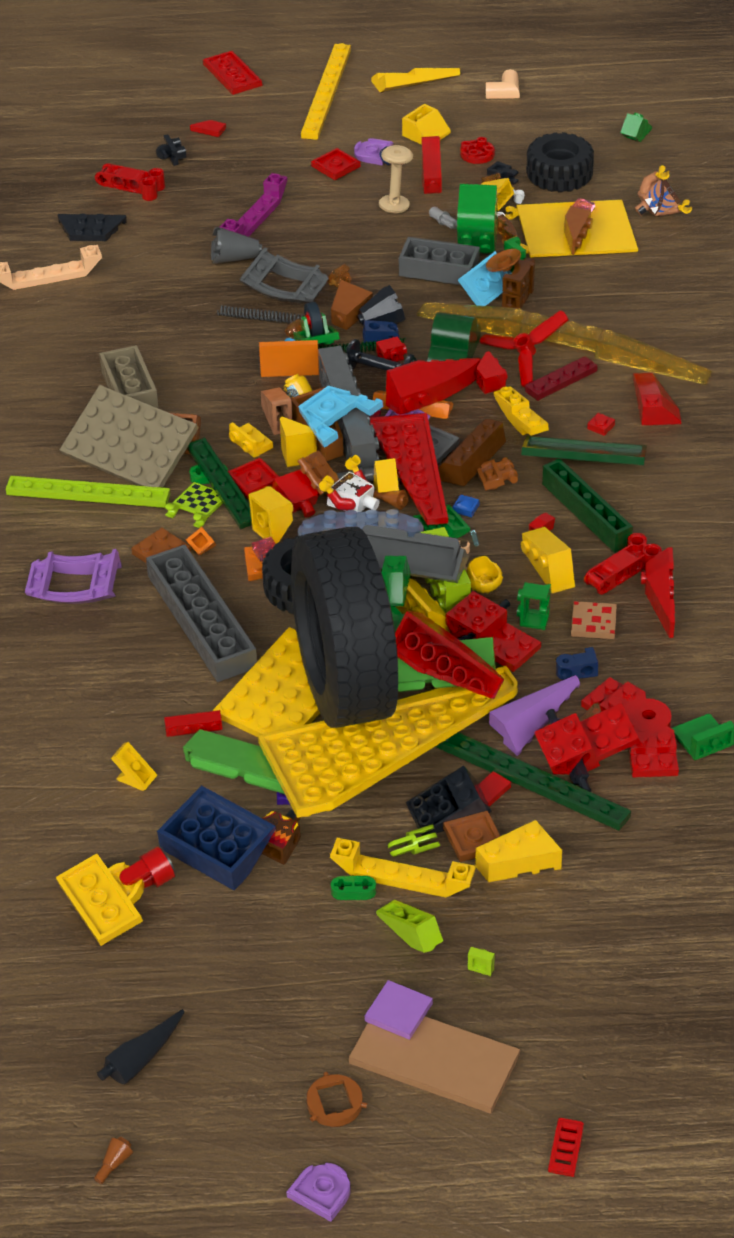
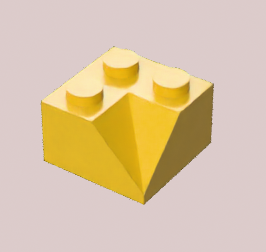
(270, 513)

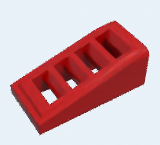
(570, 1131)

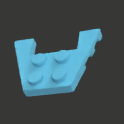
(331, 405)

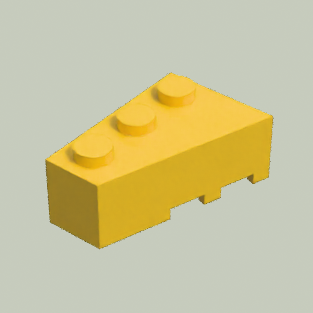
(550, 558)
(518, 852)

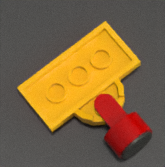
(107, 895)

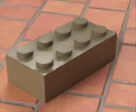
(128, 374)

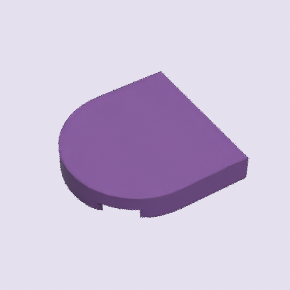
(369, 150)
(321, 1189)

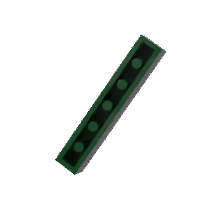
(586, 505)

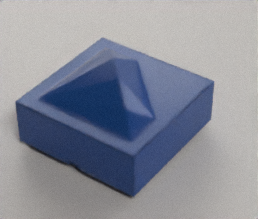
(466, 505)

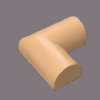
(506, 89)

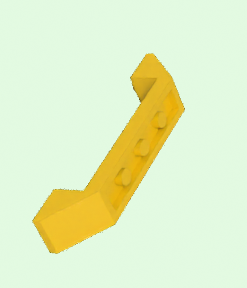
(347, 856)

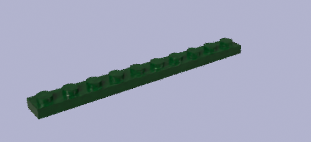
(537, 780)

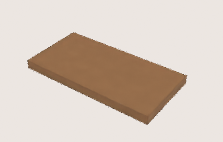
(440, 1061)

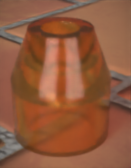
(294, 326)

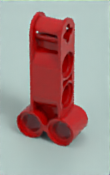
(132, 180)
(622, 564)

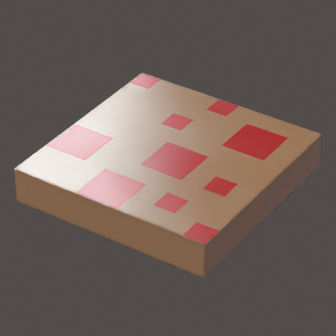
(593, 620)

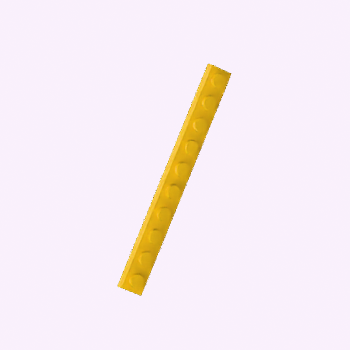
(326, 91)

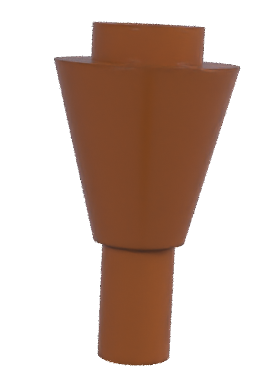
(396, 498)
(116, 1154)

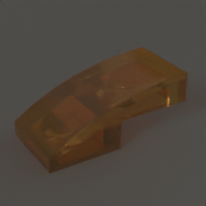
(505, 228)

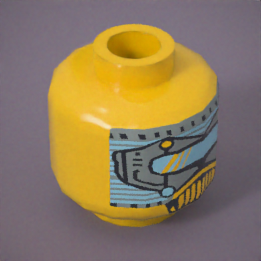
(296, 386)

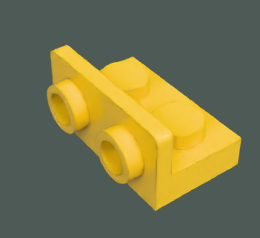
(249, 439)

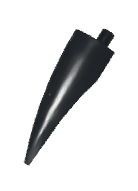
(135, 1054)

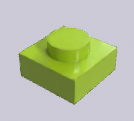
(481, 961)

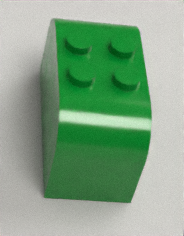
(478, 216)

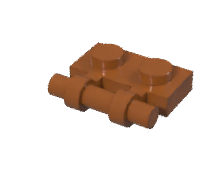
(316, 469)
(494, 473)

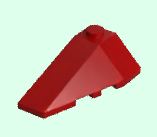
(660, 588)

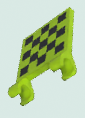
(198, 500)

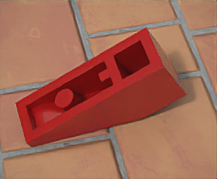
(431, 165)

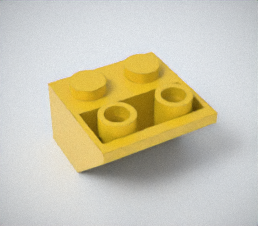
(424, 122)

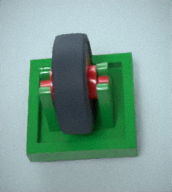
(315, 326)

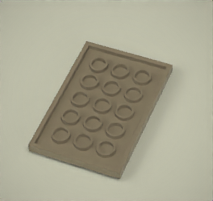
(128, 438)

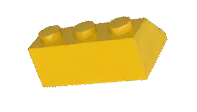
(419, 601)

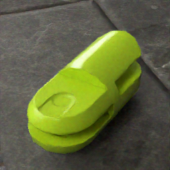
(413, 842)

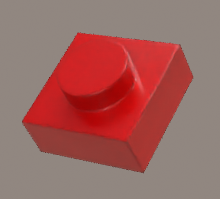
(601, 424)

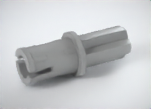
(443, 217)

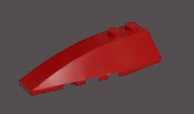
(428, 382)
(441, 655)

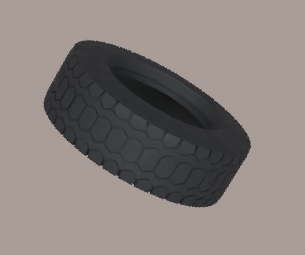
(344, 626)

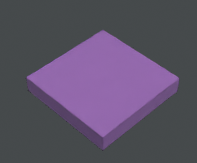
(398, 1009)

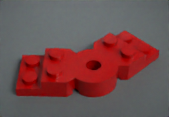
(652, 722)

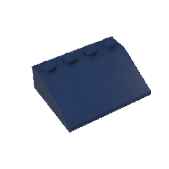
(216, 837)

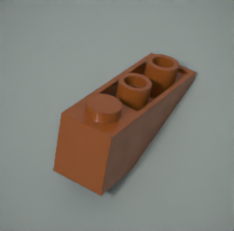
(576, 227)

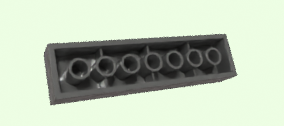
(355, 427)
(201, 613)

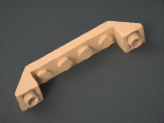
(57, 272)

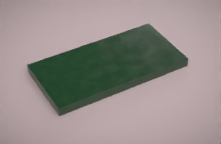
(584, 450)

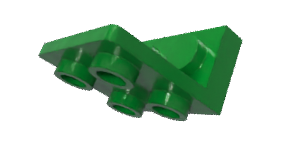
(704, 736)

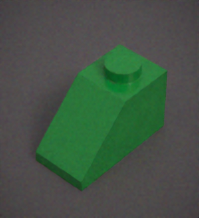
(396, 578)

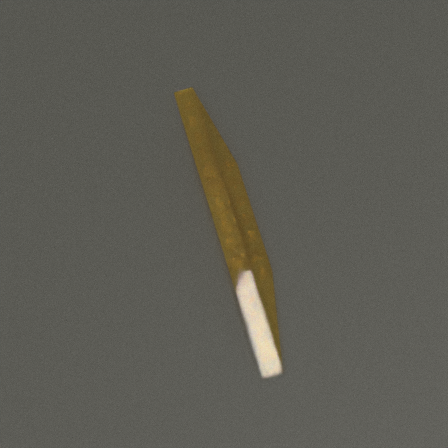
(605, 343)

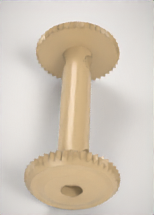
(397, 156)

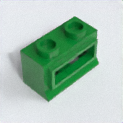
(531, 617)

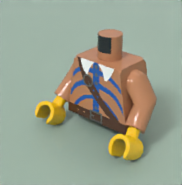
(659, 196)

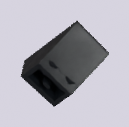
(448, 800)

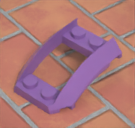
(101, 566)

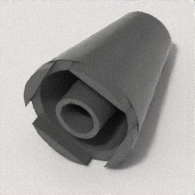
(232, 246)

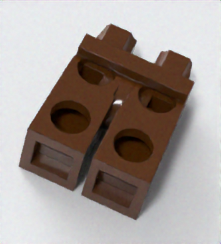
(518, 284)

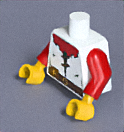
(351, 491)

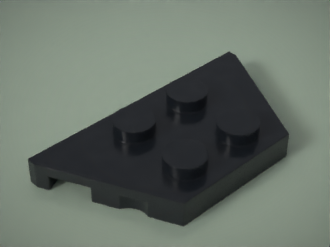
(90, 226)

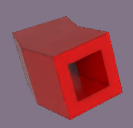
(543, 520)

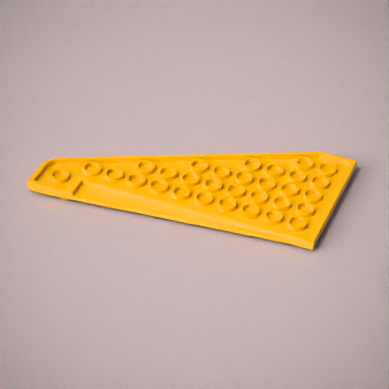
(331, 765)

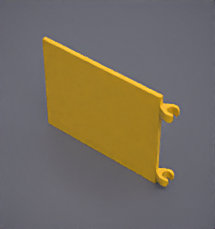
(545, 233)

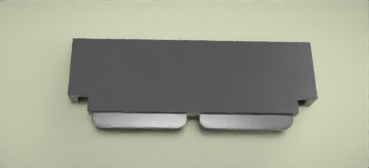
(426, 554)

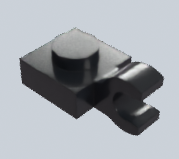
(505, 171)

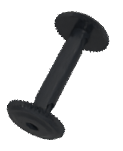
(353, 353)

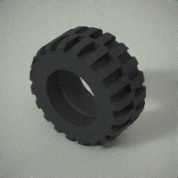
(560, 162)
(277, 575)

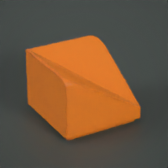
(200, 541)

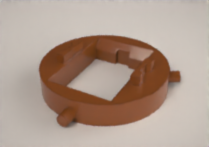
(335, 1119)

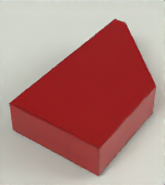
(209, 127)
(494, 787)

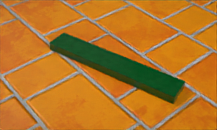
(221, 482)

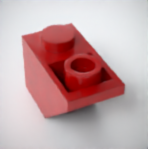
(490, 374)

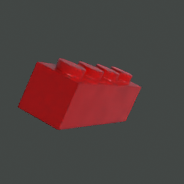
(192, 723)

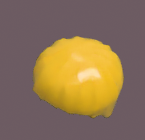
(484, 574)

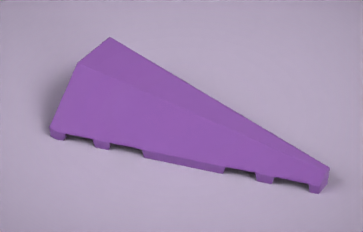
(526, 715)

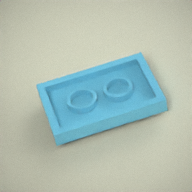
(482, 284)

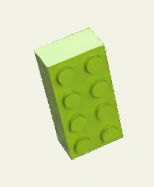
(448, 593)

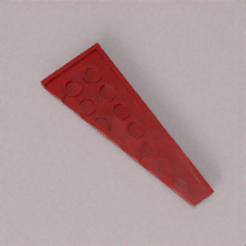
(411, 444)

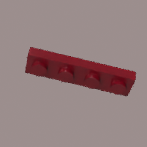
(561, 378)

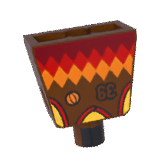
(285, 836)

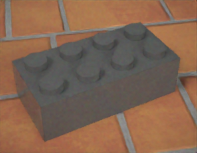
(437, 260)

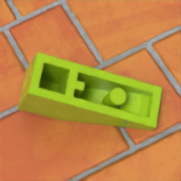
(412, 925)

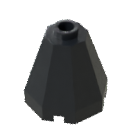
(382, 308)

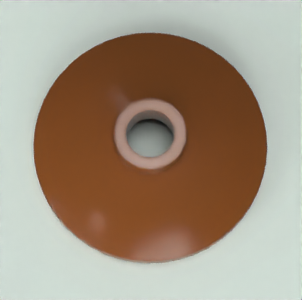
(503, 260)

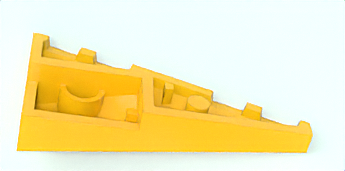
(392, 81)

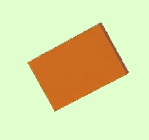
(289, 358)

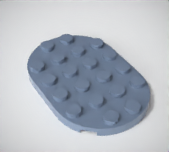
(352, 518)

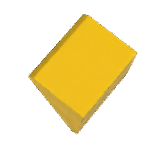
(296, 441)

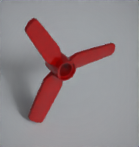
(526, 343)

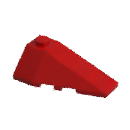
(654, 402)

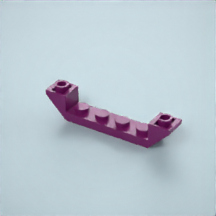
(262, 208)

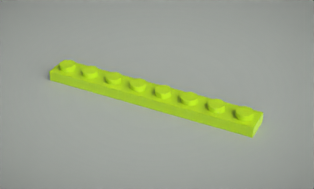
(88, 491)

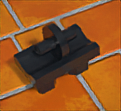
(172, 149)

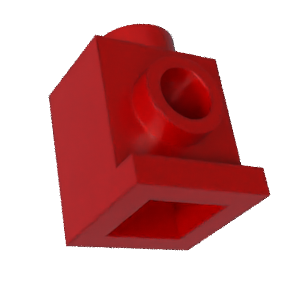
(391, 349)

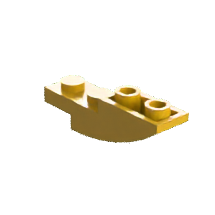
(519, 413)

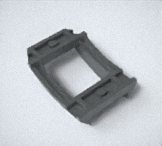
(265, 263)

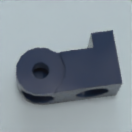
(379, 330)
(581, 665)

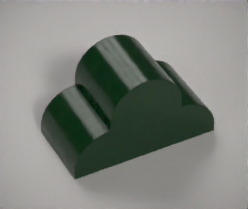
(453, 337)

